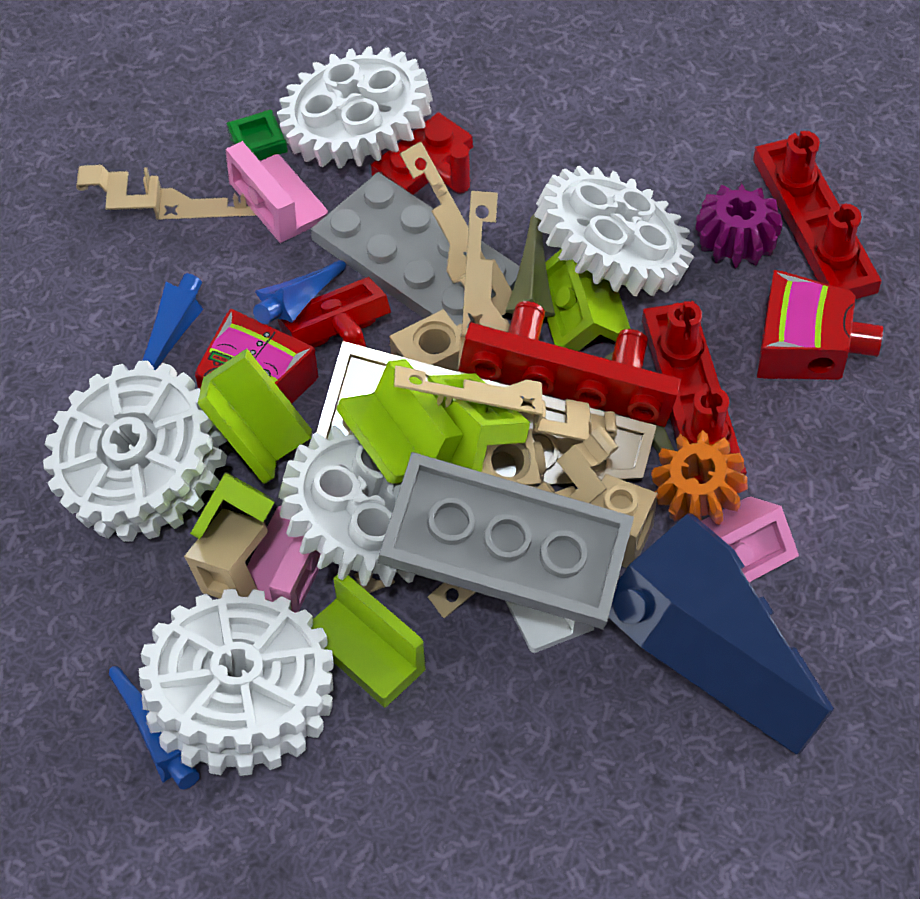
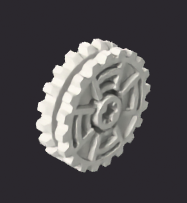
(134, 451)
(236, 681)

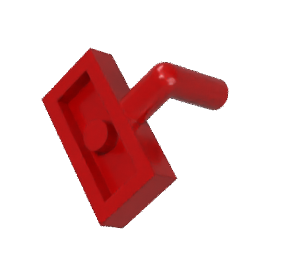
(448, 149)
(340, 313)

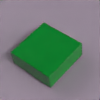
(259, 133)

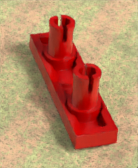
(814, 216)
(683, 353)
(569, 374)

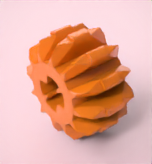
(713, 465)

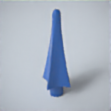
(290, 297)
(175, 314)
(166, 763)

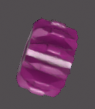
(738, 224)

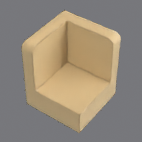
(221, 554)

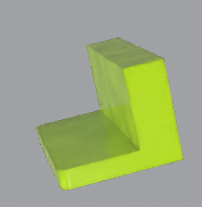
(581, 307)
(252, 413)
(398, 423)
(480, 424)
(237, 494)
(370, 642)

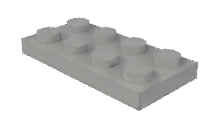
(400, 247)
(506, 540)

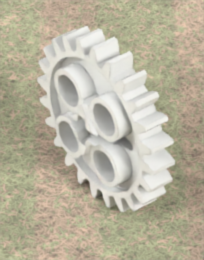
(355, 107)
(614, 231)
(340, 505)

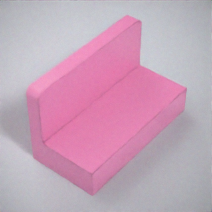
(273, 192)
(757, 535)
(280, 567)

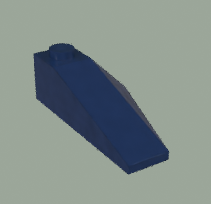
(706, 622)

